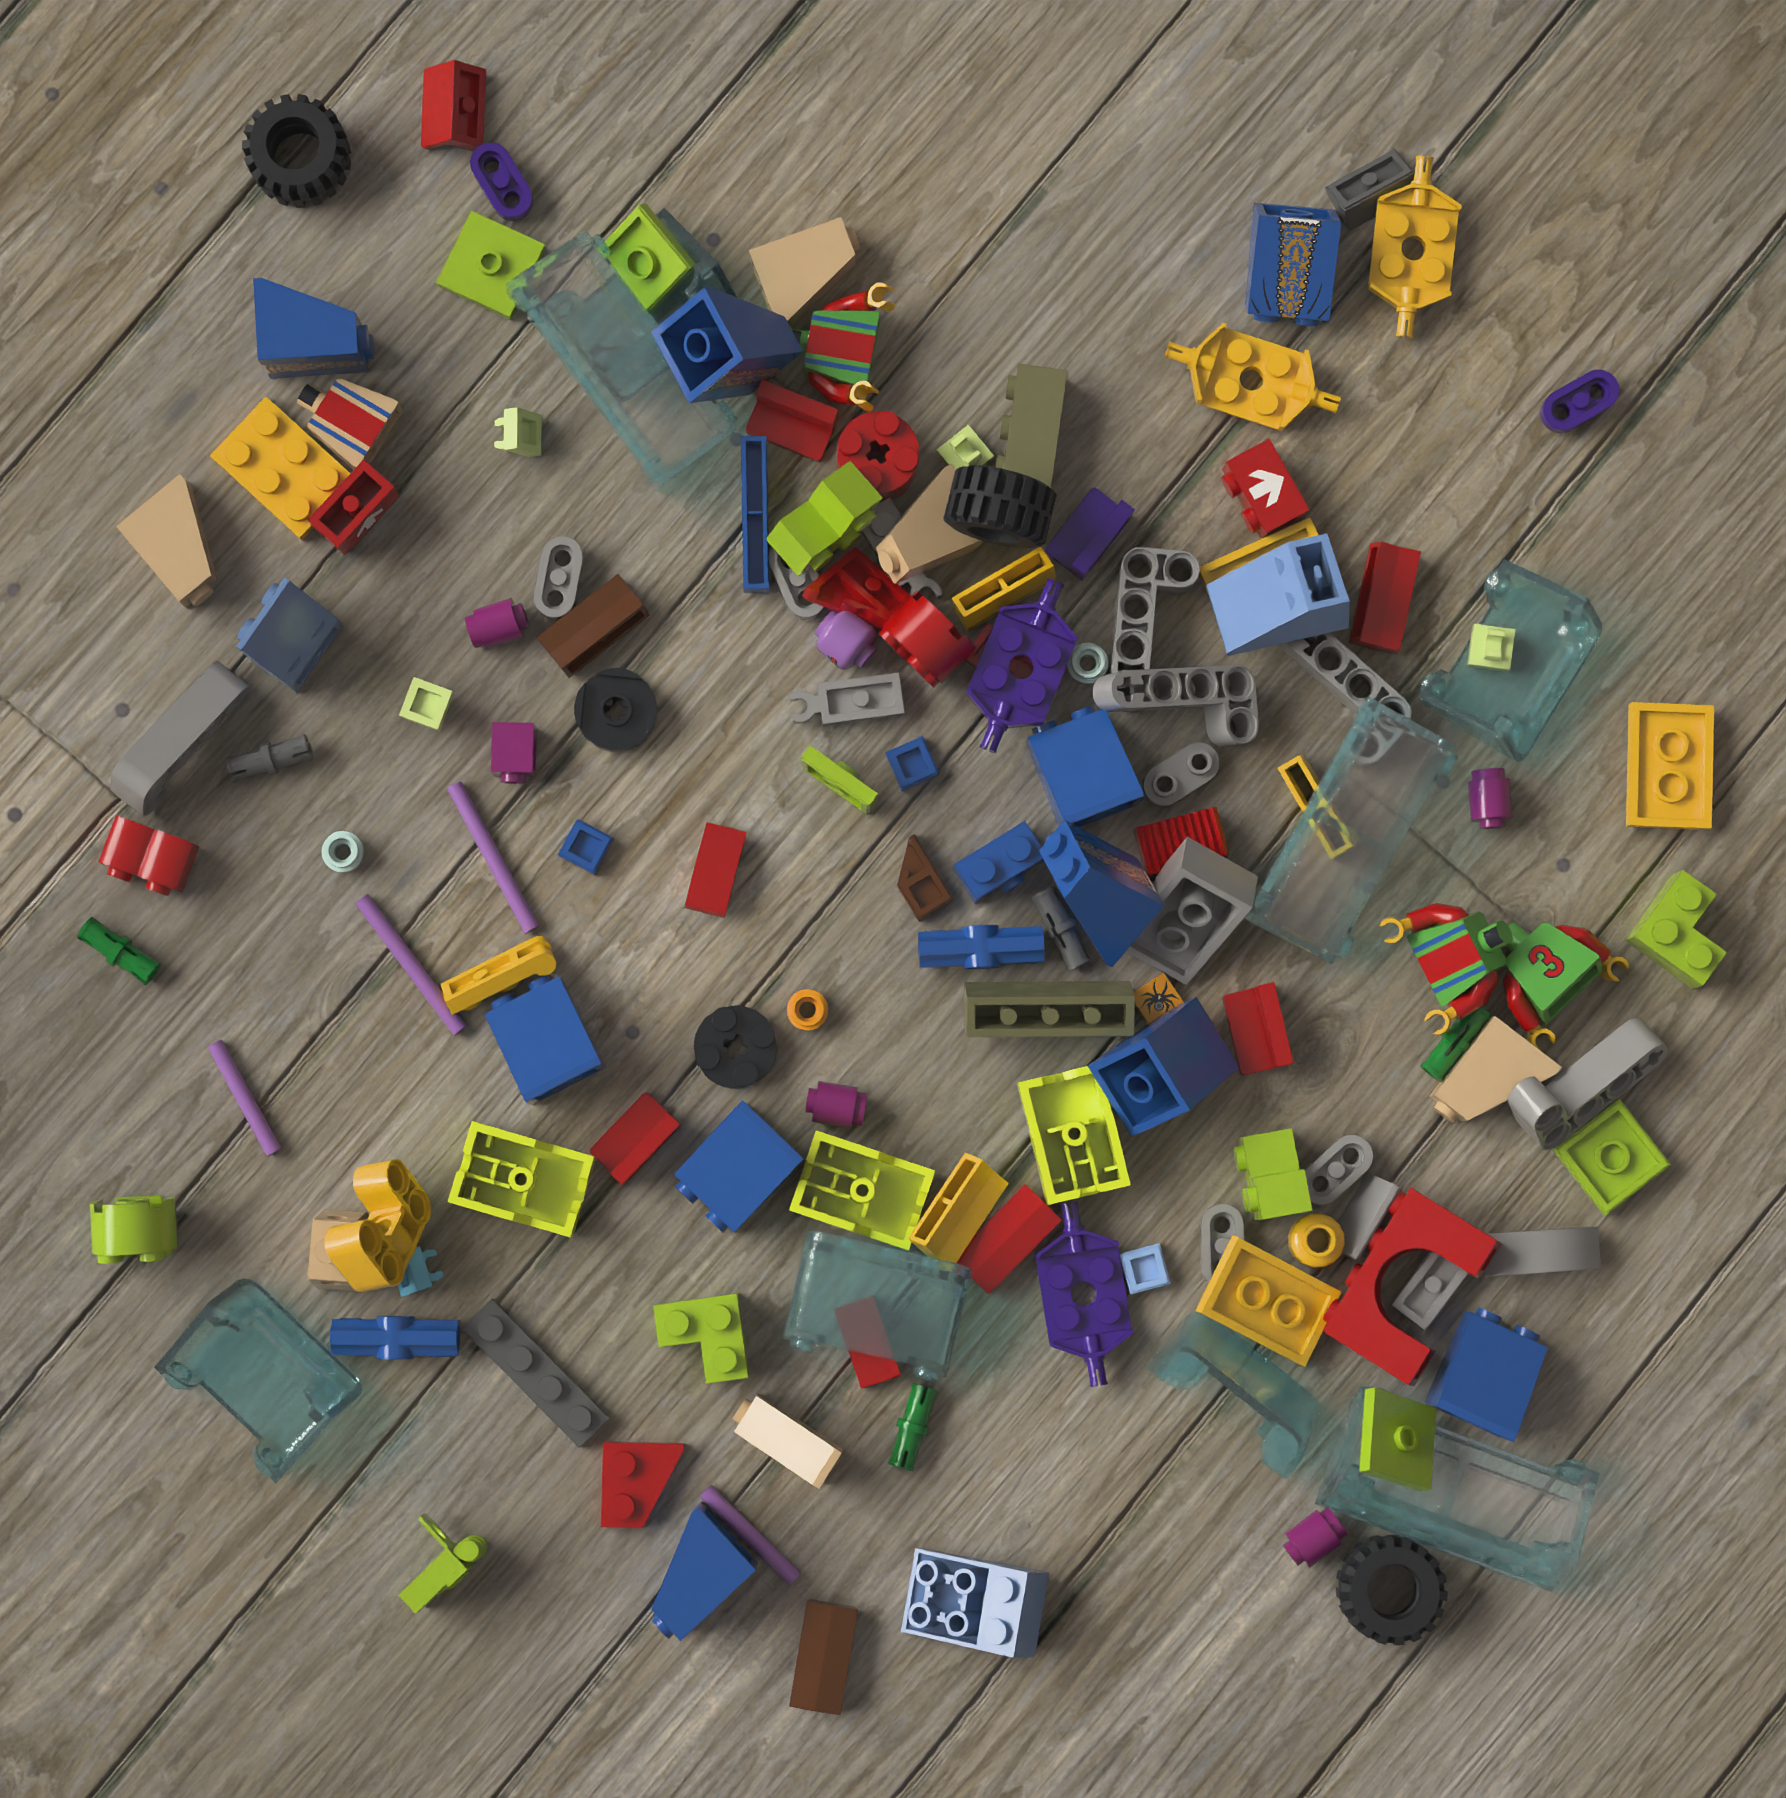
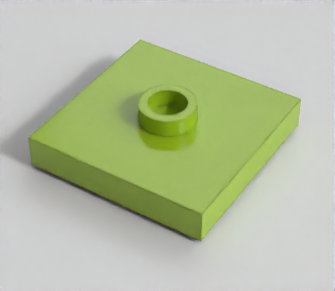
(648, 257)
(485, 261)
(840, 779)
(1611, 1157)
(1397, 1439)

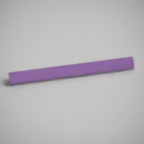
(493, 857)
(409, 963)

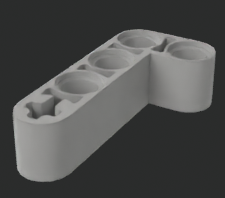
(1145, 591)
(1349, 668)
(1175, 693)
(173, 739)
(1587, 1086)

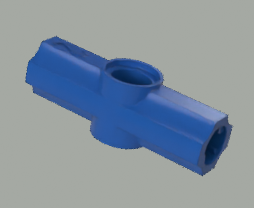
(981, 947)
(395, 1337)

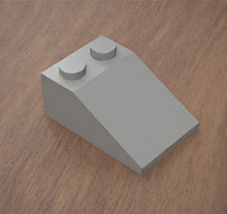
(1202, 906)

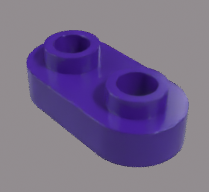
(503, 183)
(1578, 402)

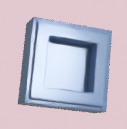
(1144, 1268)

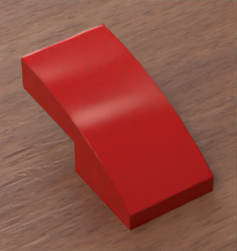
(715, 870)

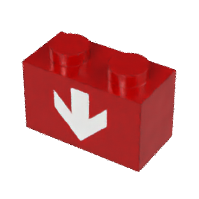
(1264, 490)
(354, 507)

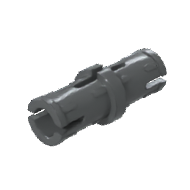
(269, 758)
(1061, 928)

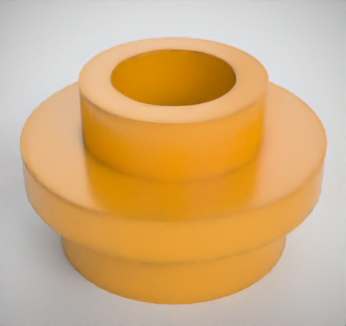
(802, 997)

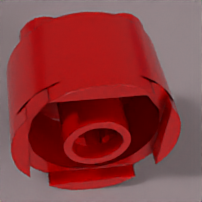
(886, 434)
(926, 639)

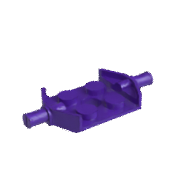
(1026, 632)
(1105, 1322)

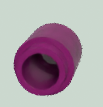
(496, 624)
(1490, 798)
(836, 1104)
(1314, 1537)

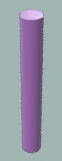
(244, 1098)
(750, 1535)

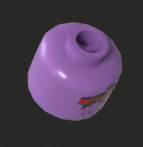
(846, 639)

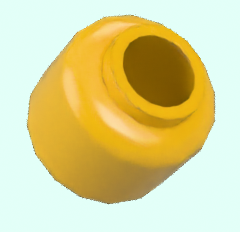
(1316, 1240)

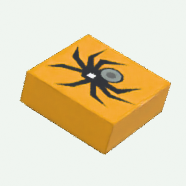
(1156, 998)

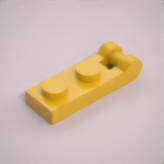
(499, 974)

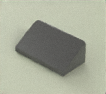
(1358, 192)

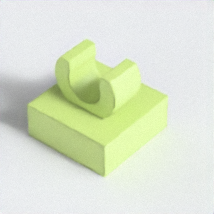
(521, 432)
(965, 450)
(1491, 647)
(426, 704)

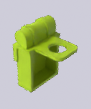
(446, 1569)

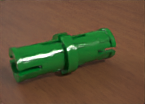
(118, 950)
(1437, 1063)
(912, 1426)

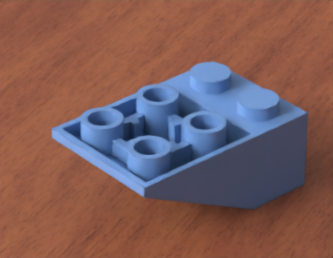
(1281, 597)
(288, 634)
(975, 1603)

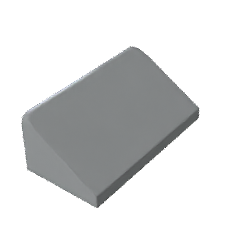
(1365, 1213)

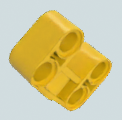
(378, 1249)

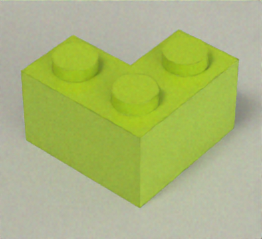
(827, 521)
(1668, 934)
(1272, 1175)
(715, 1324)

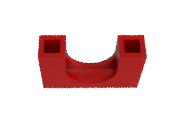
(1360, 1317)

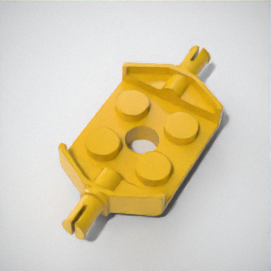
(1421, 214)
(1285, 375)

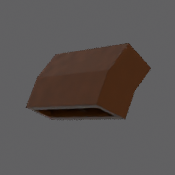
(593, 626)
(823, 1657)

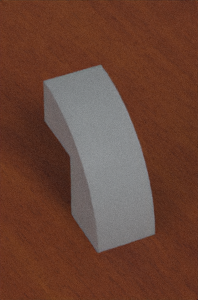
(1545, 1251)

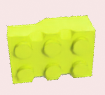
(1073, 1135)
(522, 1179)
(861, 1190)

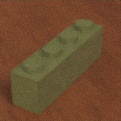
(1034, 421)
(1049, 1009)

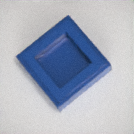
(912, 763)
(586, 846)

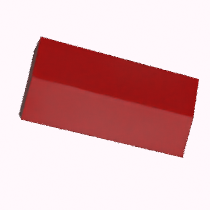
(1384, 597)
(1008, 1238)

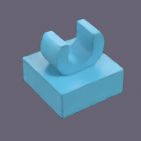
(416, 1275)

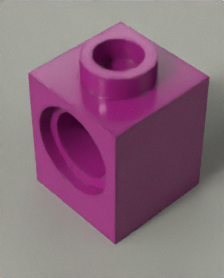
(513, 751)

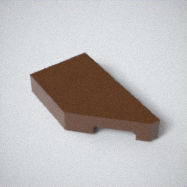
(921, 882)

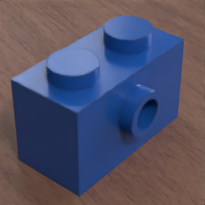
(999, 863)

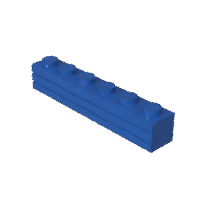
(755, 514)

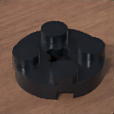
(631, 728)
(757, 1037)

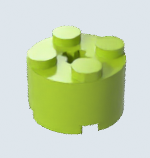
(133, 1227)

